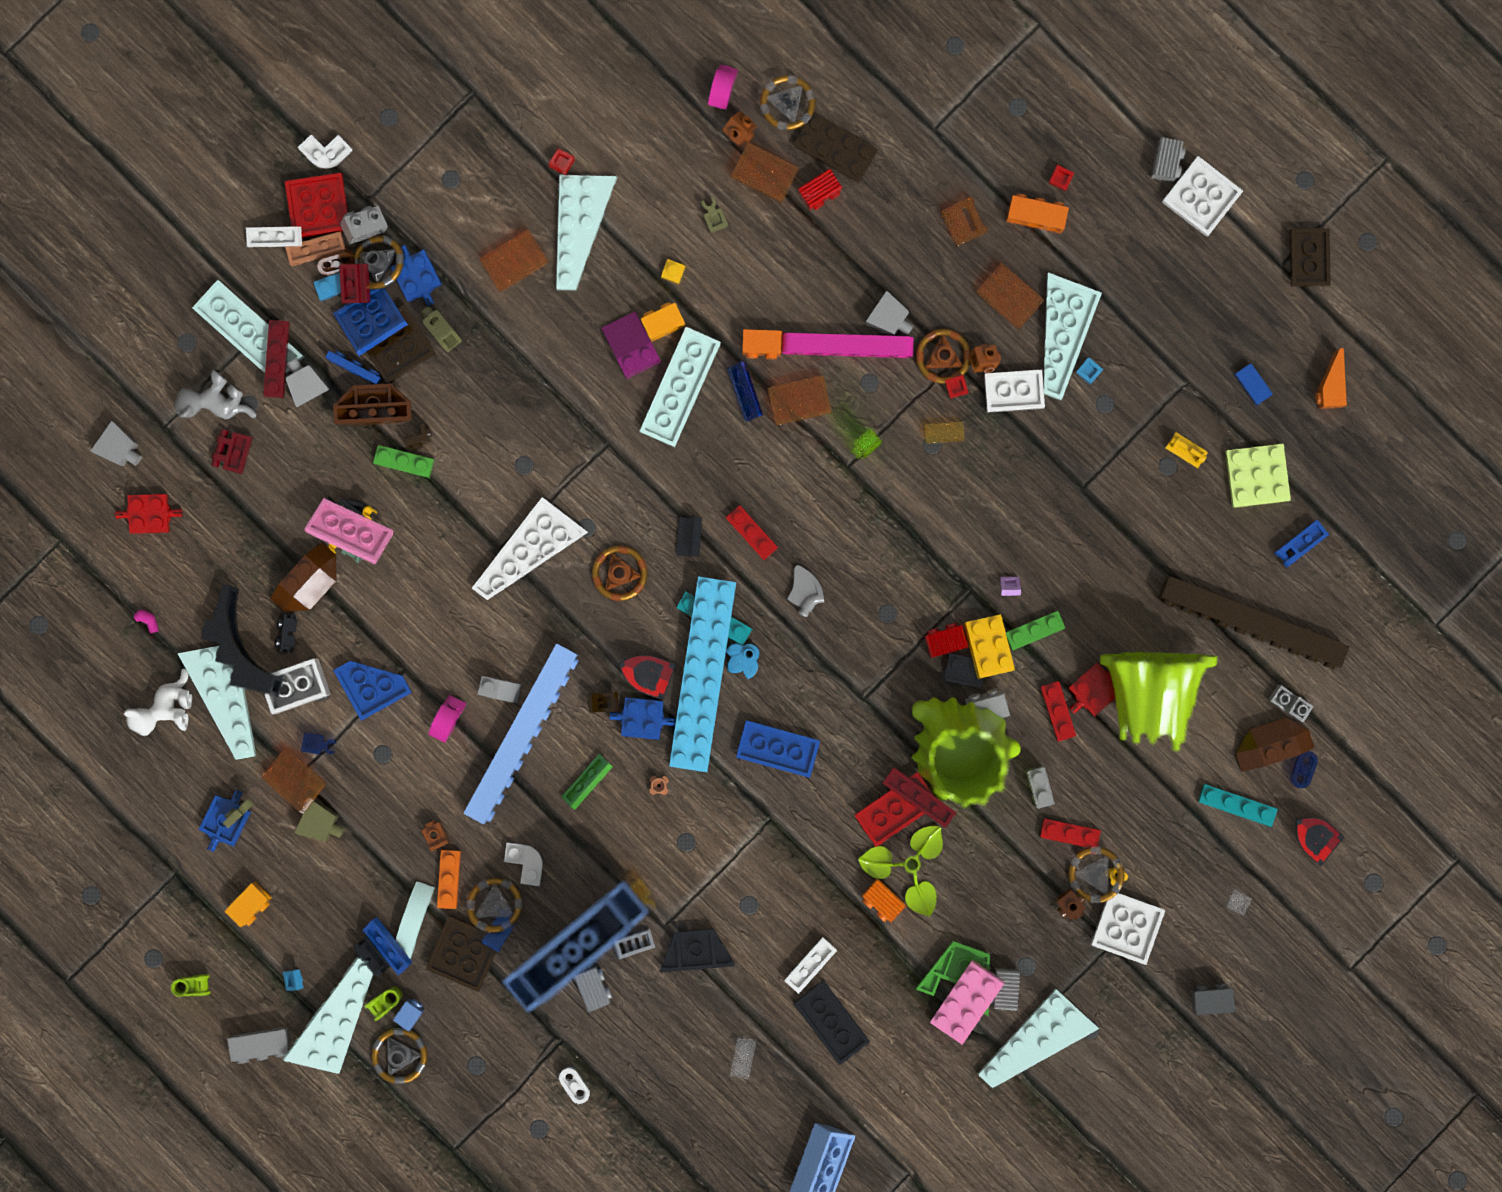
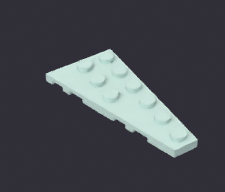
(225, 702)

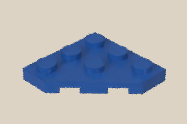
(371, 687)

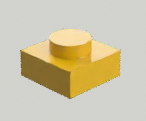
(673, 271)

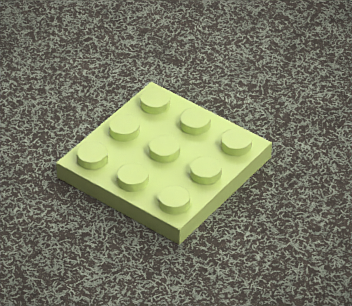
(1257, 475)

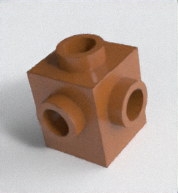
(740, 128)
(984, 358)

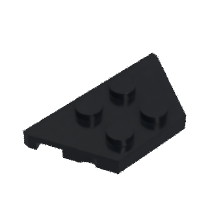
(696, 951)

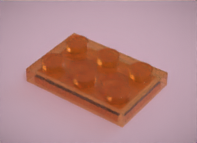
(764, 172)
(514, 260)
(1010, 296)
(799, 400)
(294, 780)

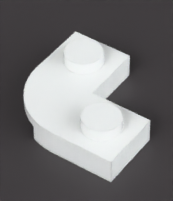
(328, 156)
(529, 858)

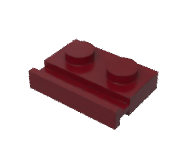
(354, 283)

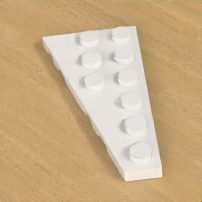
(534, 542)

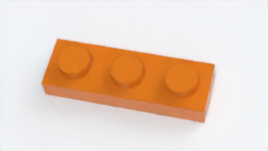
(449, 879)

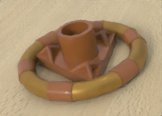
(943, 355)
(619, 573)

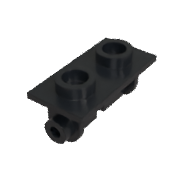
(283, 640)
(366, 949)

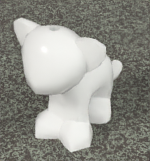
(144, 720)

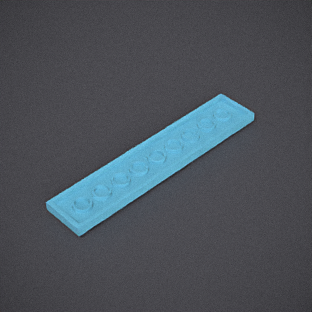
(702, 674)

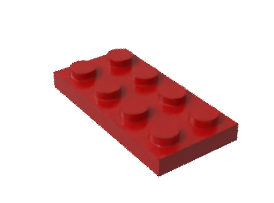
(889, 814)

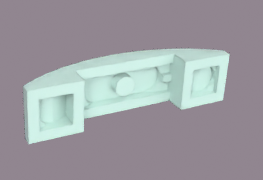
(414, 916)

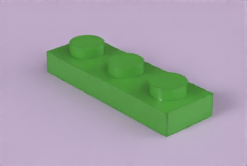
(403, 461)
(1035, 630)
(586, 781)

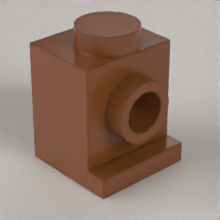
(442, 837)

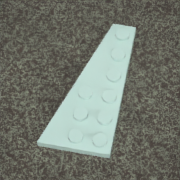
(579, 217)
(1066, 325)
(332, 1026)
(1044, 1033)

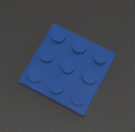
(370, 322)

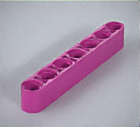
(847, 345)

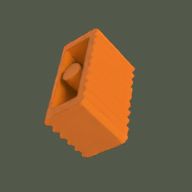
(883, 900)

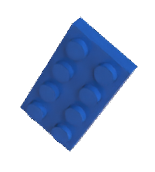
(778, 749)

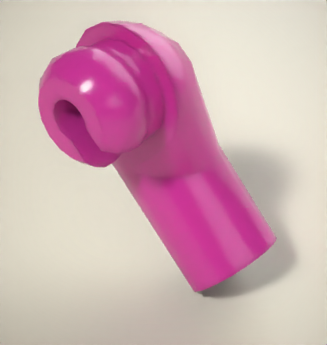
(148, 618)

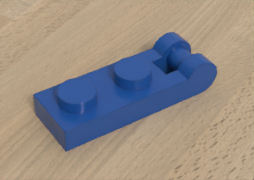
(1302, 543)

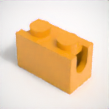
(662, 321)
(248, 904)

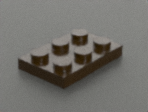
(1310, 257)

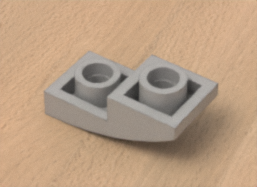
(1290, 703)

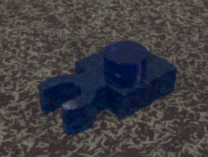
(315, 743)

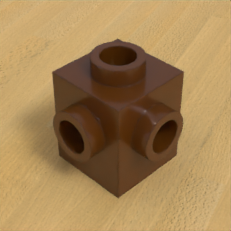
(1064, 901)

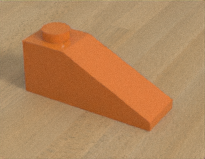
(1333, 385)

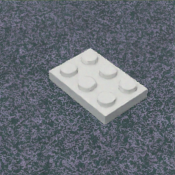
(1014, 391)

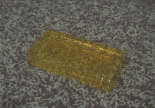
(944, 432)

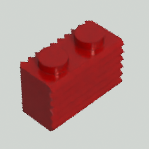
(819, 190)
(946, 640)

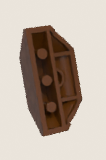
(372, 406)
(307, 580)
(1273, 744)

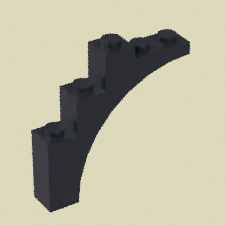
(231, 651)

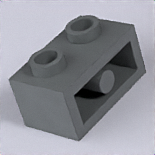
(1212, 999)

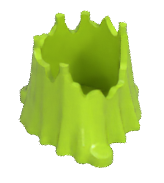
(1155, 691)
(962, 750)

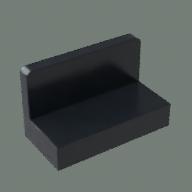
(689, 536)

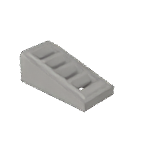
(619, 955)

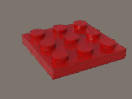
(317, 204)

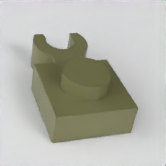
(715, 217)
(232, 816)

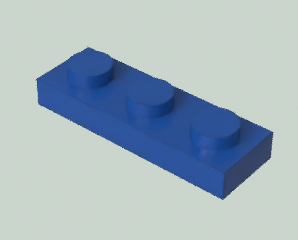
(354, 367)
(387, 946)

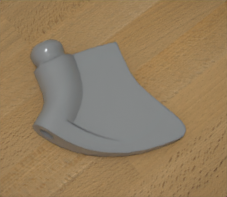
(806, 591)

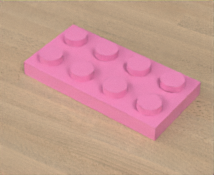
(349, 531)
(967, 1002)

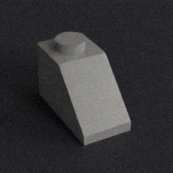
(499, 689)

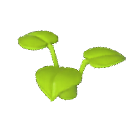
(926, 842)

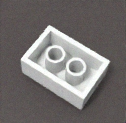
(300, 686)

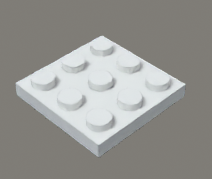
(1202, 196)
(1128, 928)

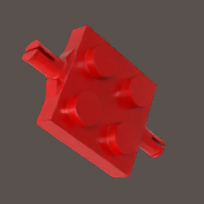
(148, 513)
(1093, 690)

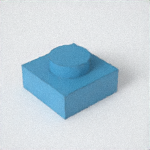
(1089, 371)
(293, 980)

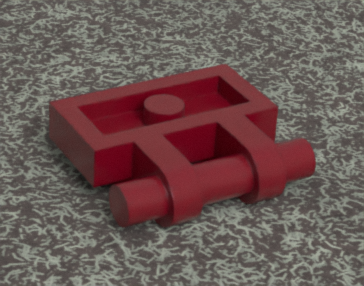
(237, 451)

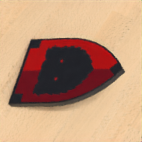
(648, 674)
(1317, 838)

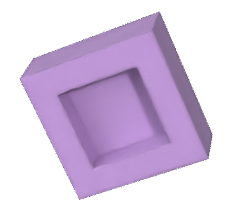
(1010, 586)

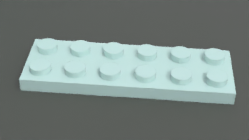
(239, 324)
(680, 387)

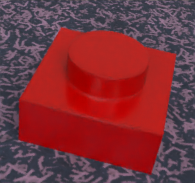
(561, 161)
(1061, 178)
(956, 386)

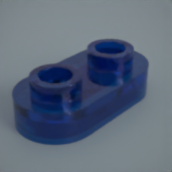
(1305, 770)

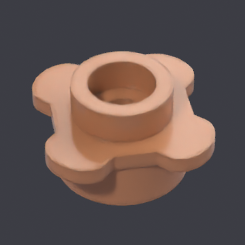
(654, 789)

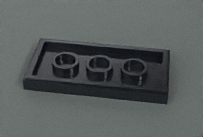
(831, 1022)

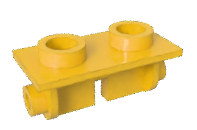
(1187, 450)

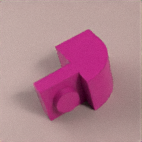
(722, 86)
(446, 718)

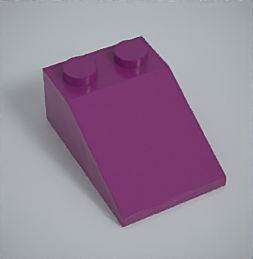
(631, 345)

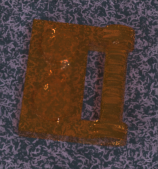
(958, 223)

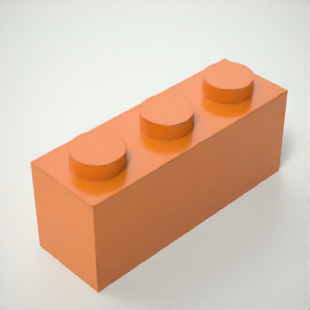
(1037, 213)

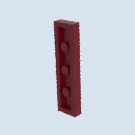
(276, 359)
(919, 797)

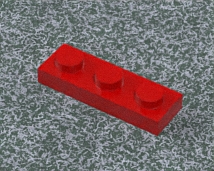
(751, 532)
(1058, 711)
(1069, 833)

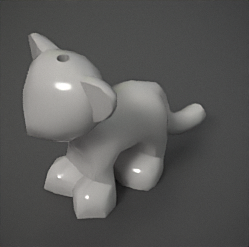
(190, 402)

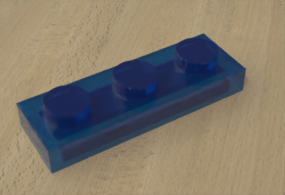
(745, 391)

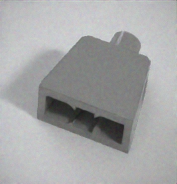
(889, 316)
(304, 382)
(117, 446)

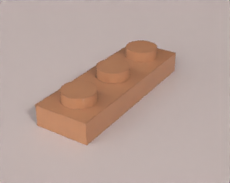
(315, 248)

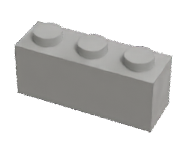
(259, 1044)

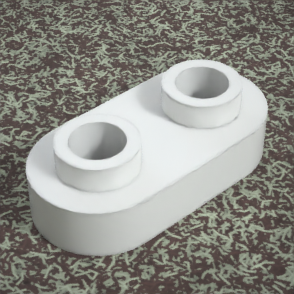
(571, 1086)

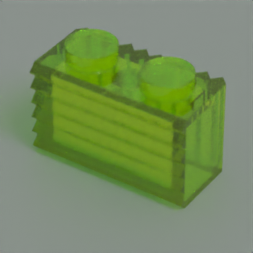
(865, 444)

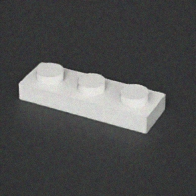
(273, 236)
(810, 965)

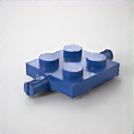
(418, 276)
(642, 718)
(214, 818)

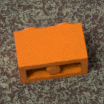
(762, 343)

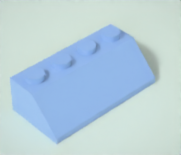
(823, 1160)

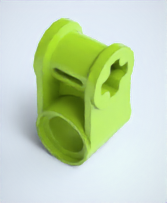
(195, 985)
(382, 1004)

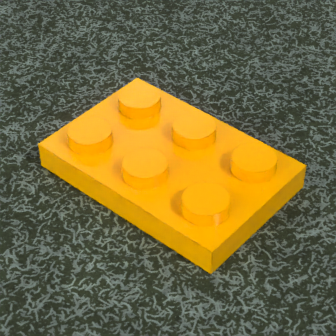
(989, 646)

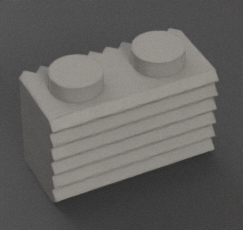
(1167, 159)
(1039, 787)
(593, 989)
(1008, 995)

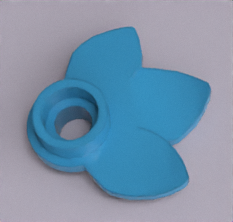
(741, 661)

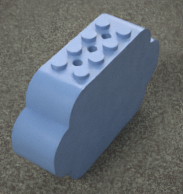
(576, 946)

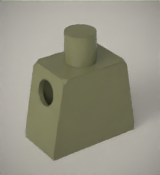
(440, 329)
(319, 822)

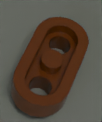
(335, 260)

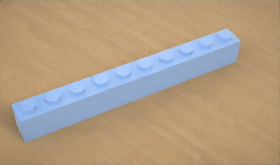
(521, 733)

